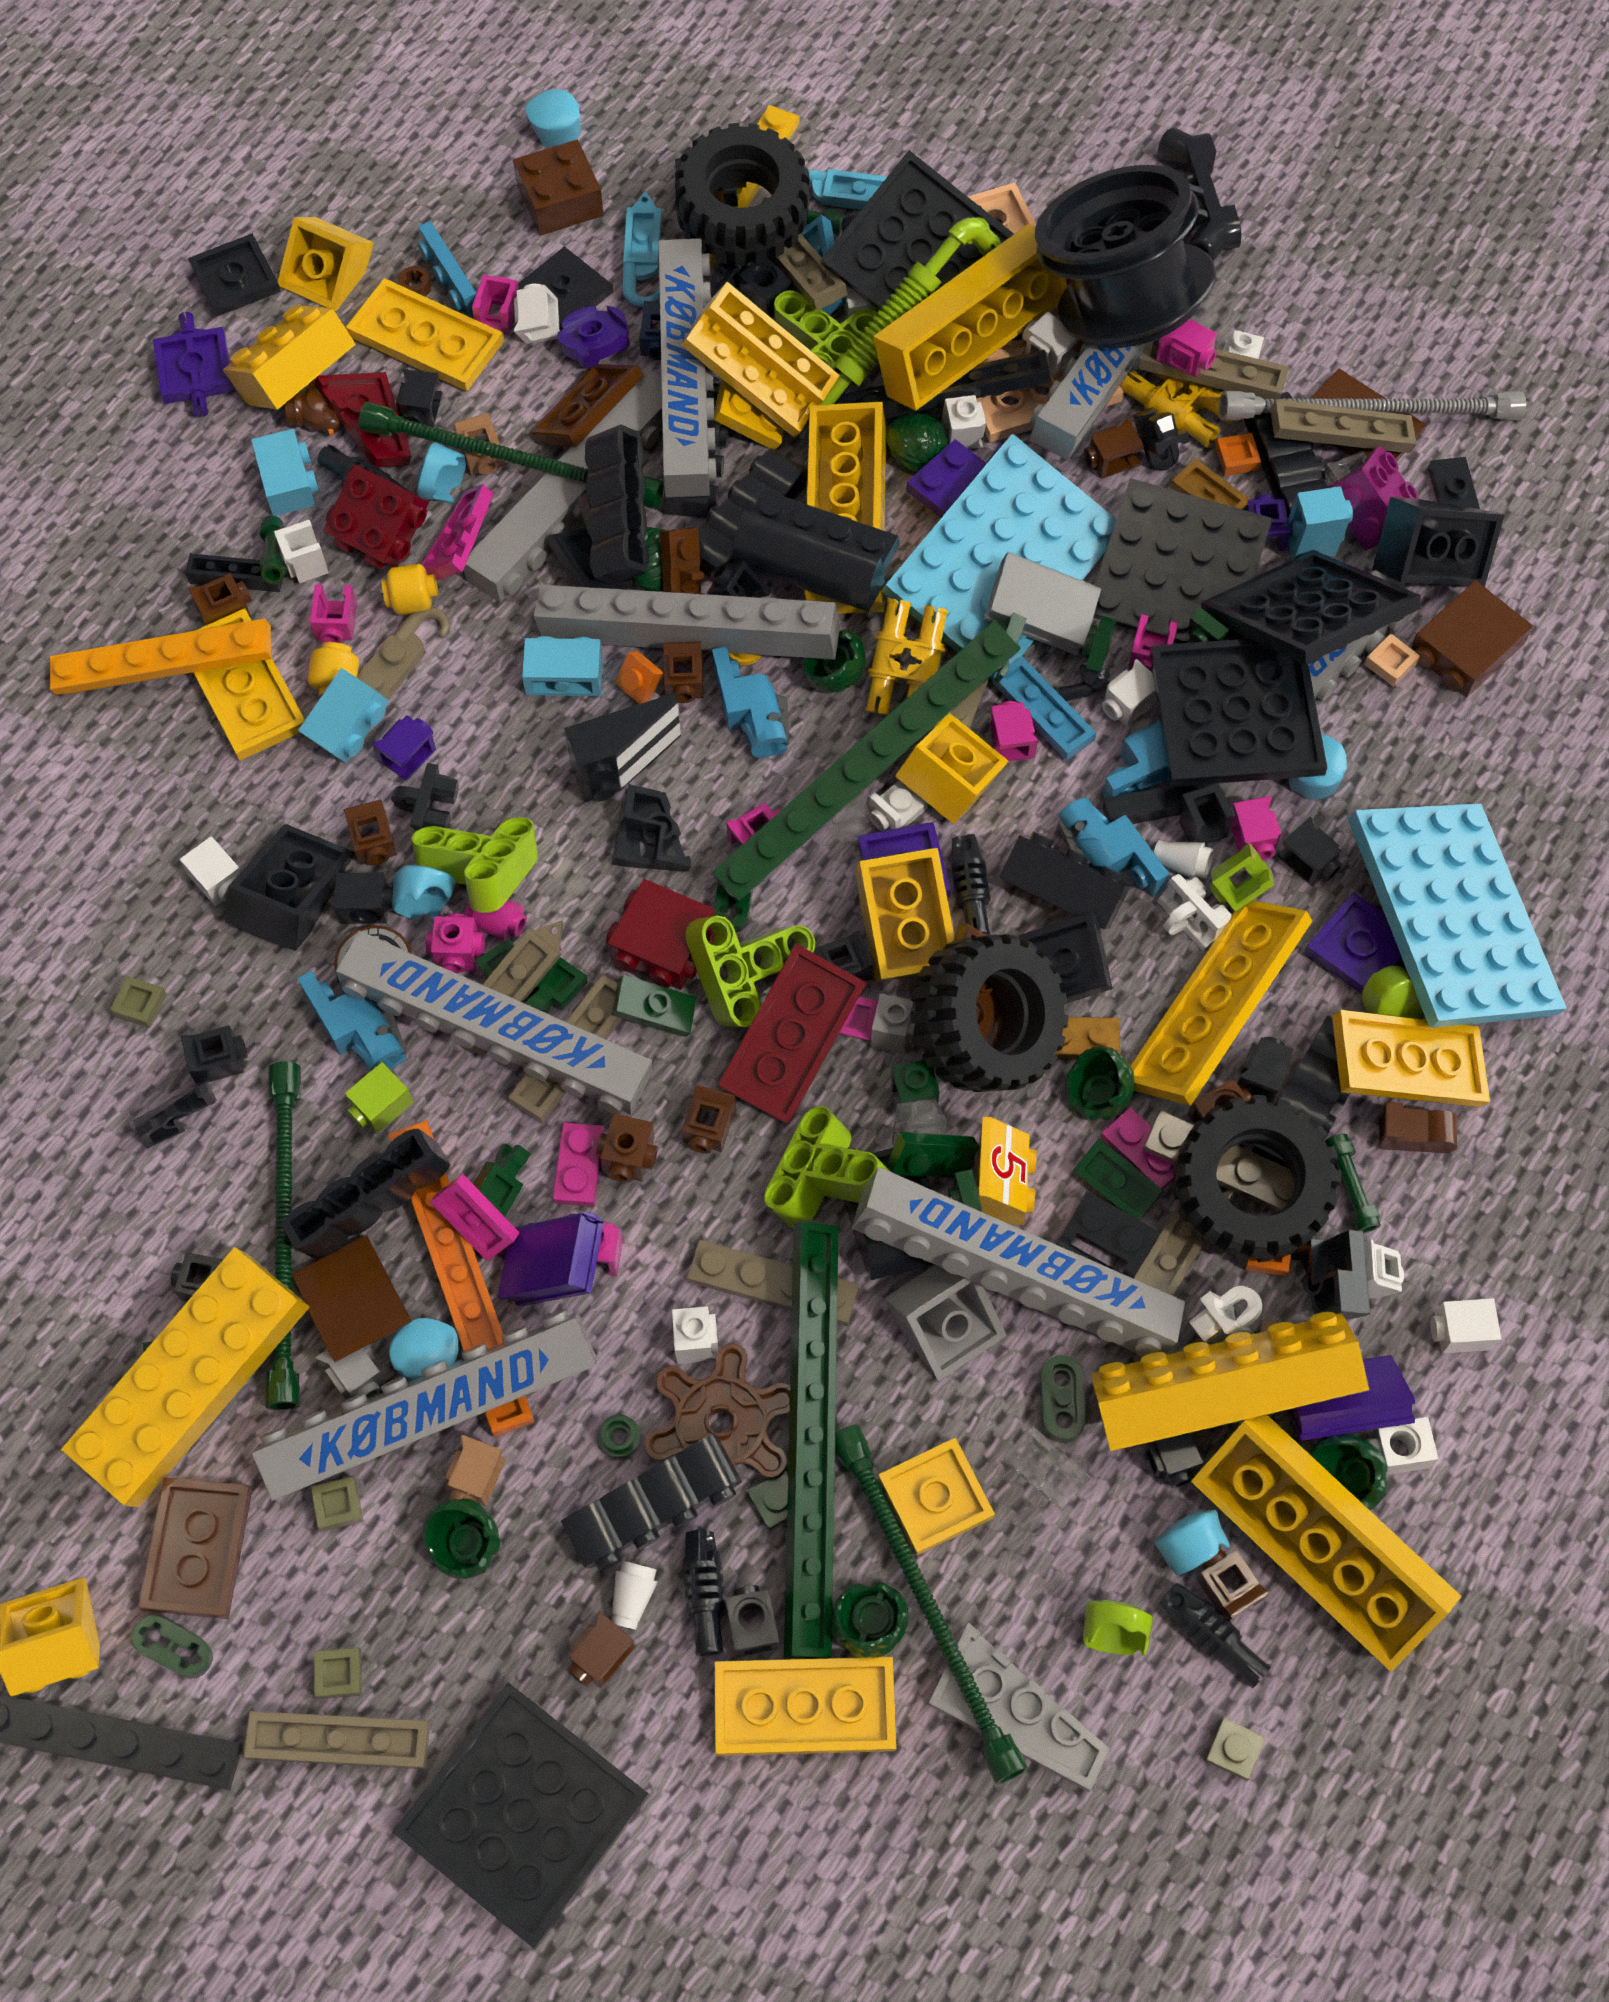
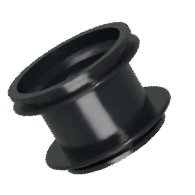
(1125, 255)

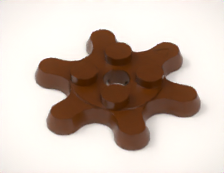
(722, 1392)

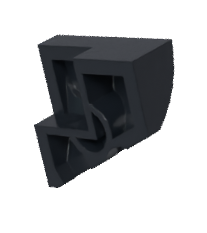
(647, 819)
(165, 1120)
(1336, 1274)

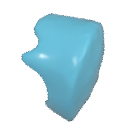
(554, 117)
(440, 473)
(1323, 786)
(421, 891)
(421, 1345)
(1191, 1541)

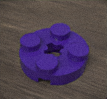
(608, 336)

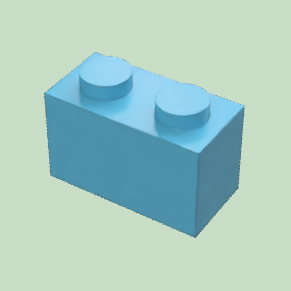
(284, 473)
(1318, 521)
(562, 666)
(344, 716)

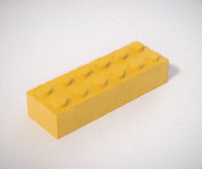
(966, 320)
(848, 470)
(185, 1378)
(1229, 1380)
(1326, 1540)

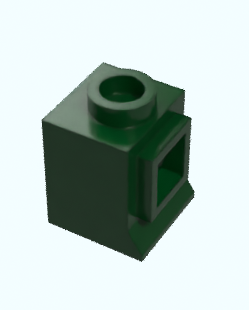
(914, 1082)

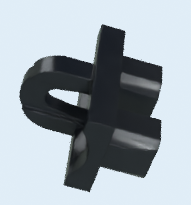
(1159, 434)
(421, 801)

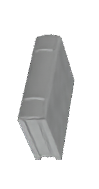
(1054, 604)

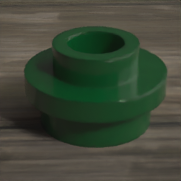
(615, 1423)

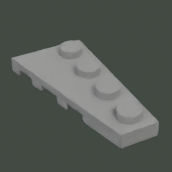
(1024, 1710)

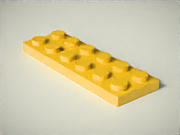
(1217, 1001)

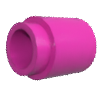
(502, 923)

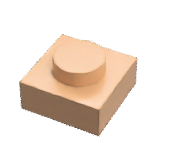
(1392, 660)

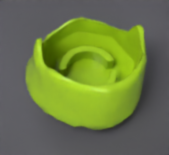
(1392, 994)
(1116, 1627)

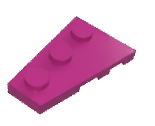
(458, 534)

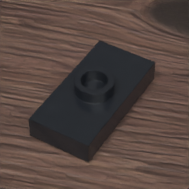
(1453, 482)

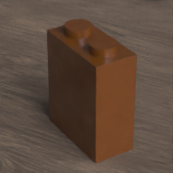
(1470, 639)

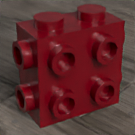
(375, 517)
(654, 932)

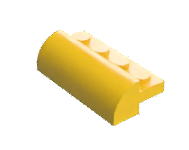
(759, 359)

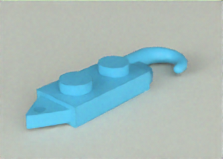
(844, 187)
(641, 248)

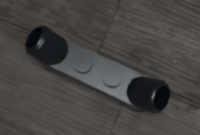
(1196, 158)

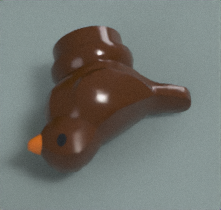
(311, 411)

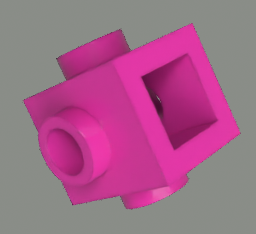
(455, 943)

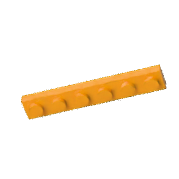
(160, 657)

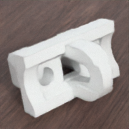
(1182, 901)
(1219, 1319)

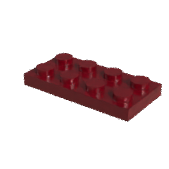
(791, 1034)

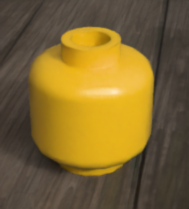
(409, 589)
(327, 662)

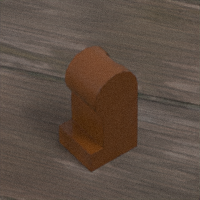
(1417, 1129)

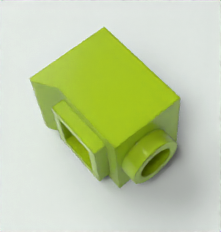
(1246, 891)

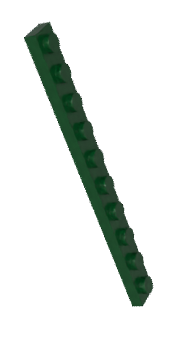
(865, 762)
(811, 1442)

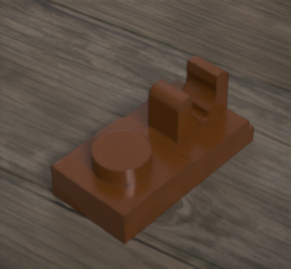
(681, 560)

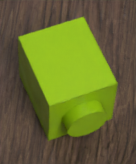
(378, 1099)

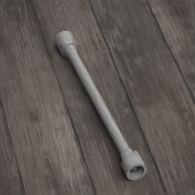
(1503, 406)

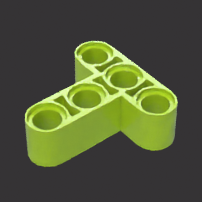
(817, 329)
(484, 863)
(739, 963)
(818, 1166)

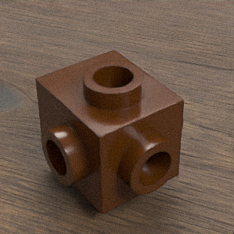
(627, 1149)

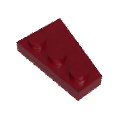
(346, 398)

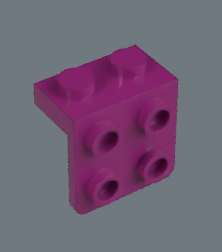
(1370, 493)

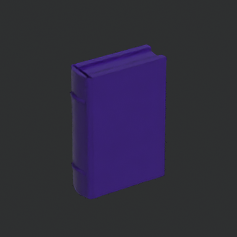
(552, 1259)
(1382, 1406)

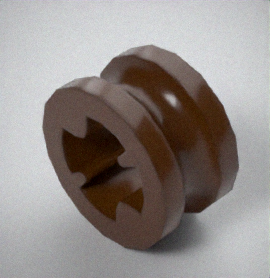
(415, 273)

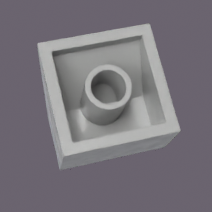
(945, 1319)

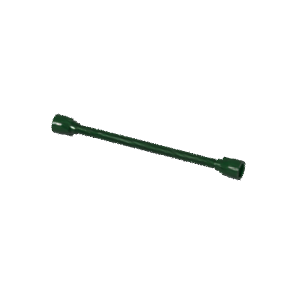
(384, 422)
(284, 1085)
(999, 1750)

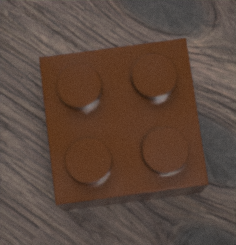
(558, 187)

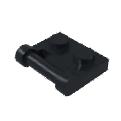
(1111, 1230)

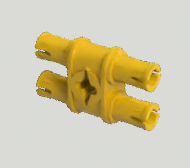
(1181, 399)
(893, 643)

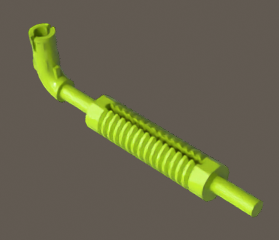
(915, 289)

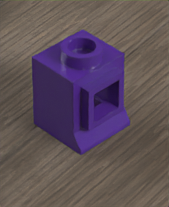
(1275, 509)
(405, 746)

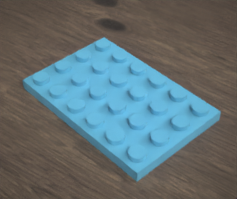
(1009, 507)
(1456, 914)

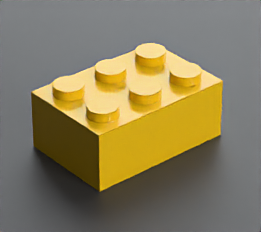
(288, 356)
(903, 911)

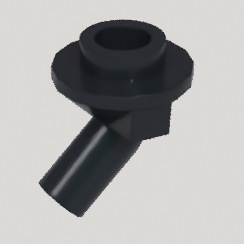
(1091, 682)

